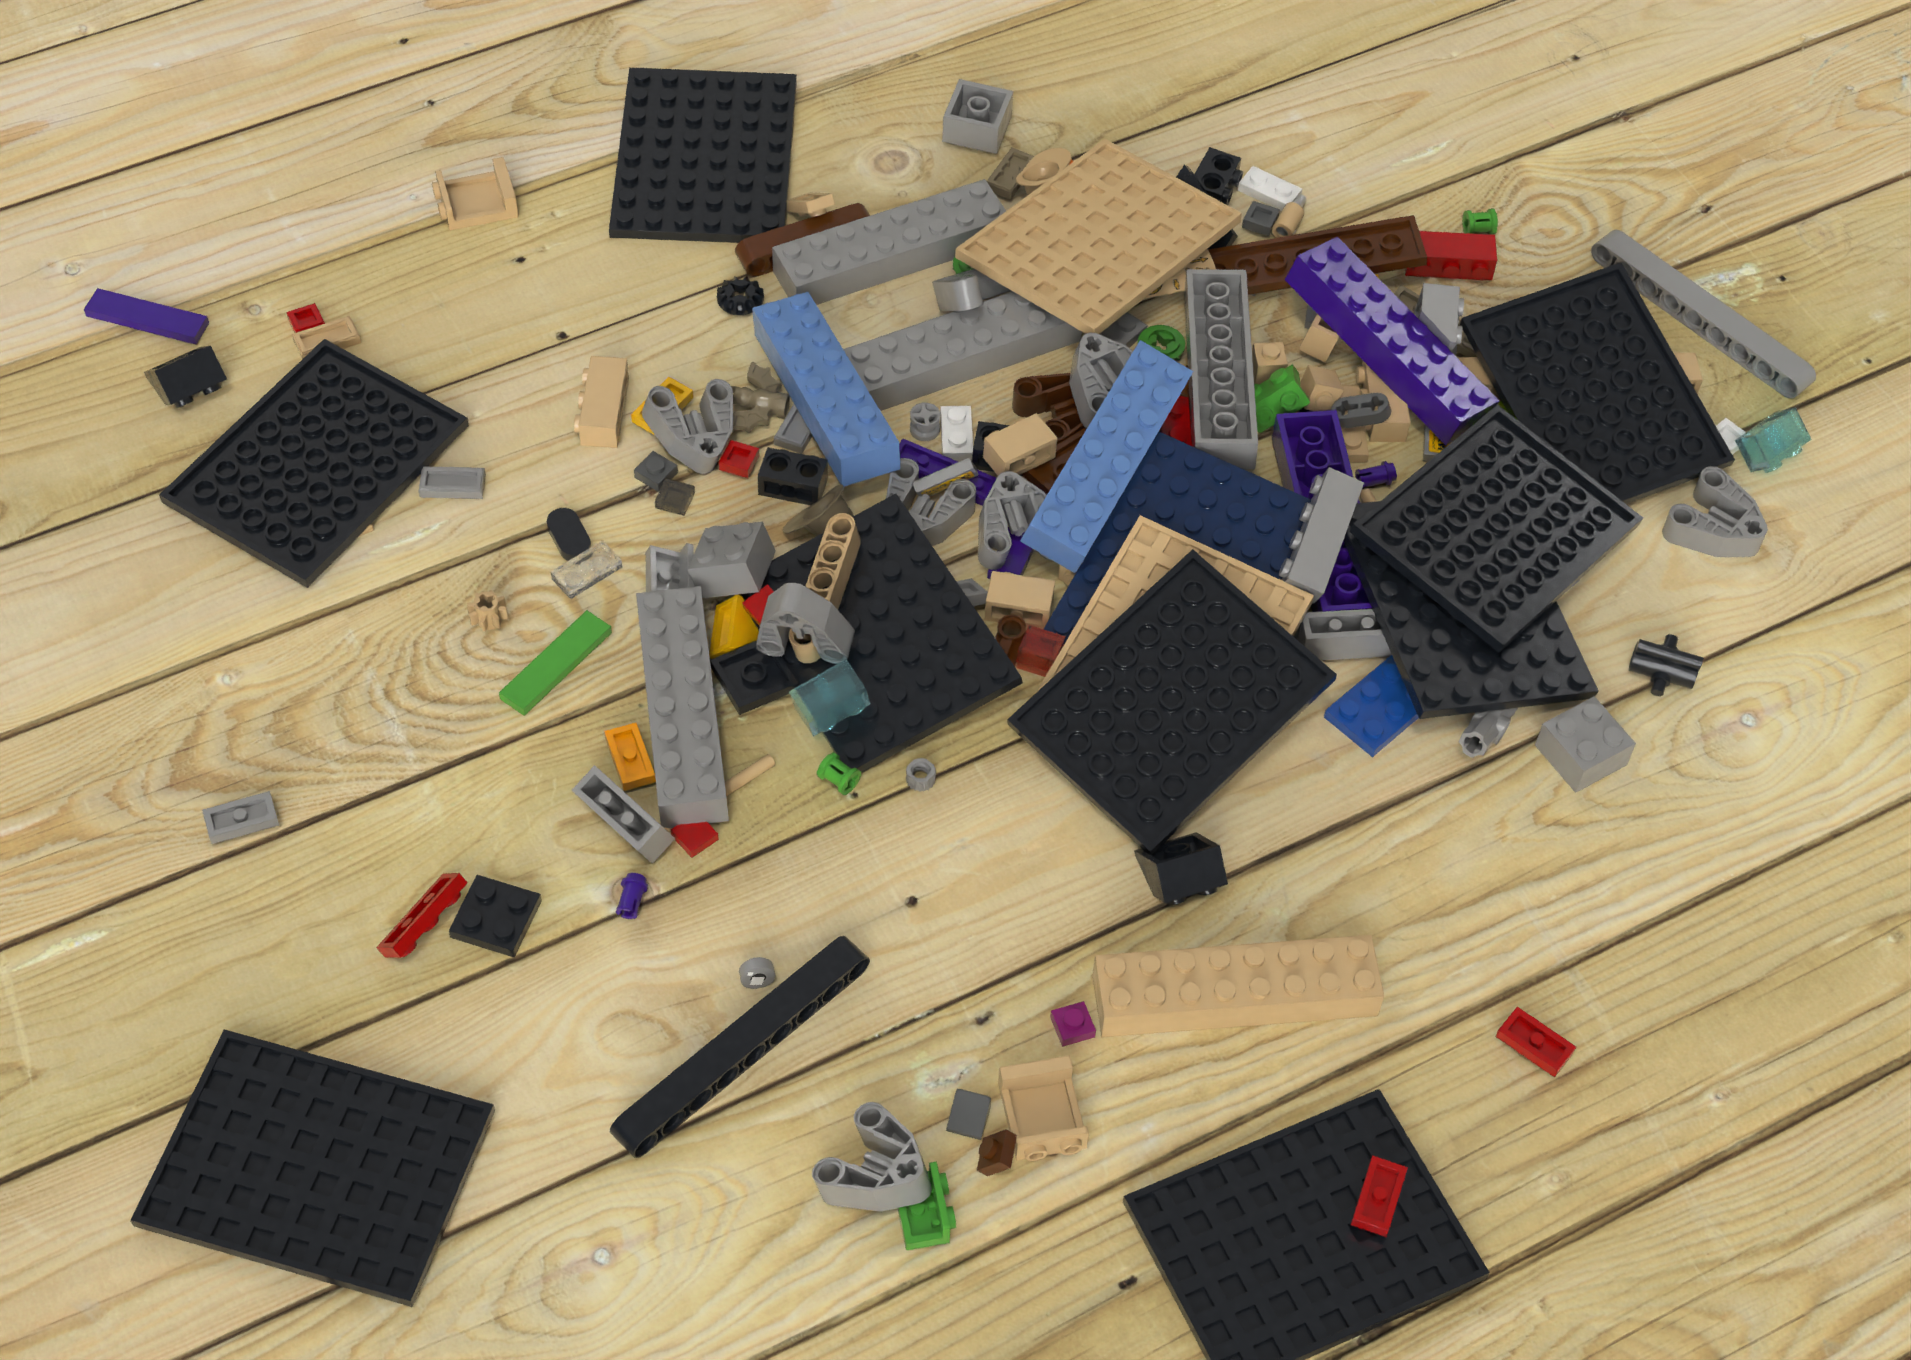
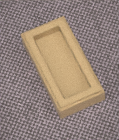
(339, 332)

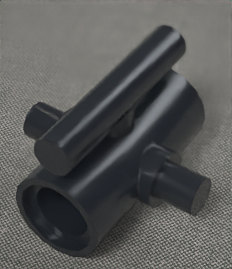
(1665, 664)

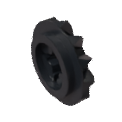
(739, 304)

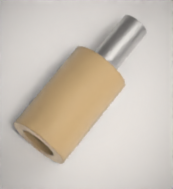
(1289, 218)

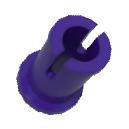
(1377, 475)
(633, 888)

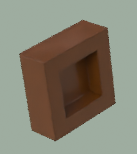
(996, 1152)

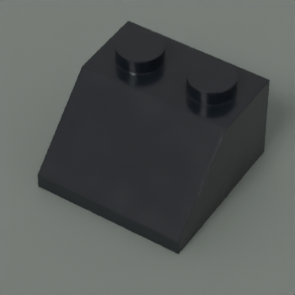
(187, 375)
(1183, 868)

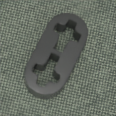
(1362, 409)

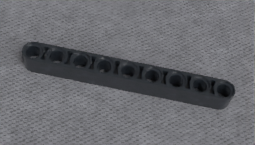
(738, 1047)

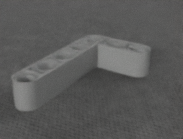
(965, 290)

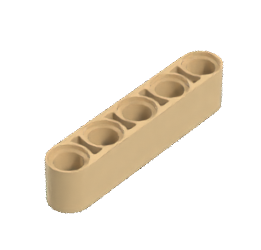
(829, 573)

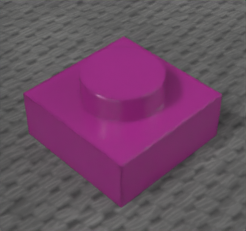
(1073, 1023)

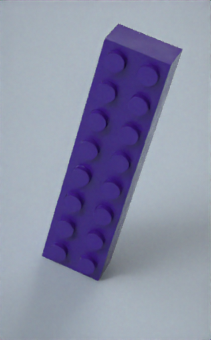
(1390, 339)
(1306, 448)

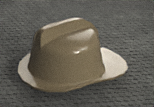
(818, 514)

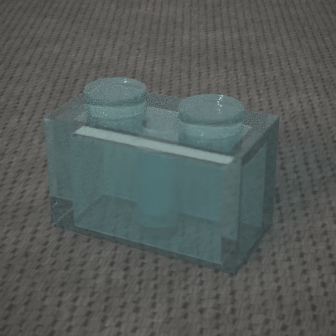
(1773, 440)
(830, 698)

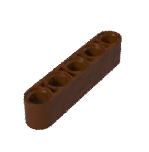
(756, 251)

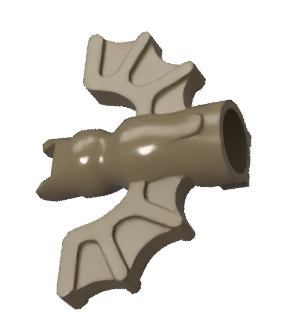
(763, 400)

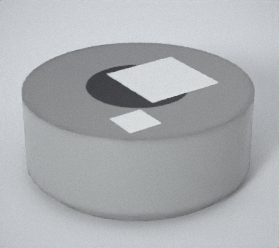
(757, 973)

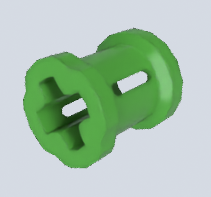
(1480, 221)
(838, 773)

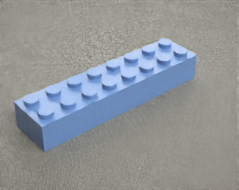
(826, 389)
(1106, 457)

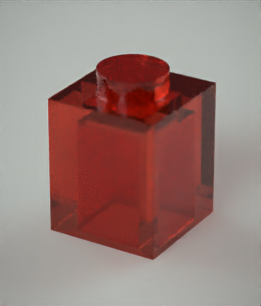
(1039, 650)

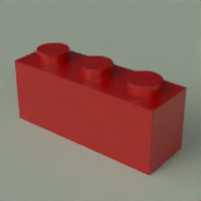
(1457, 256)

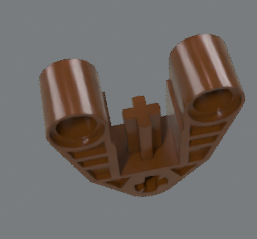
(1048, 394)

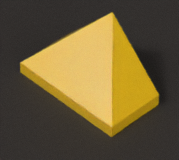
(731, 627)

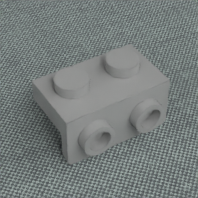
(668, 568)

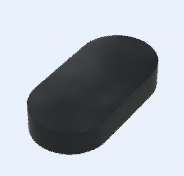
(567, 533)

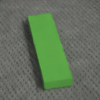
(555, 662)

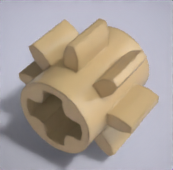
(487, 610)

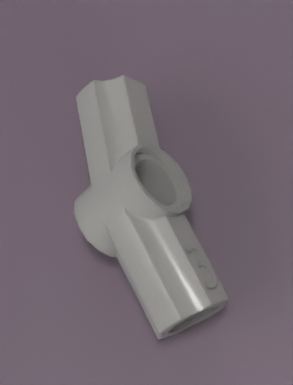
(1485, 730)

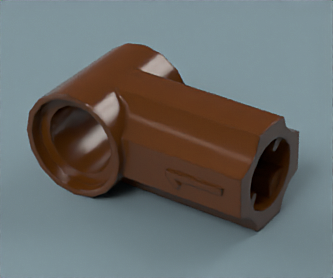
(1011, 625)

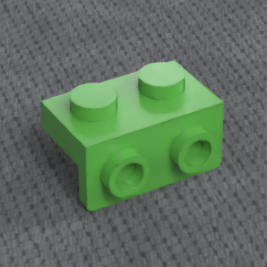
(1278, 396)
(930, 1220)

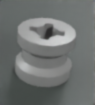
(930, 416)

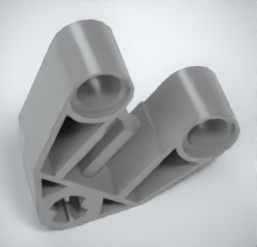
(1094, 372)
(690, 437)
(1009, 503)
(950, 511)
(1731, 526)
(805, 613)
(889, 1175)

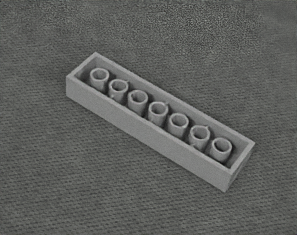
(884, 244)
(957, 348)
(1222, 365)
(681, 707)

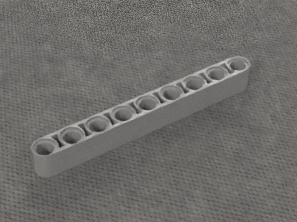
(1706, 315)

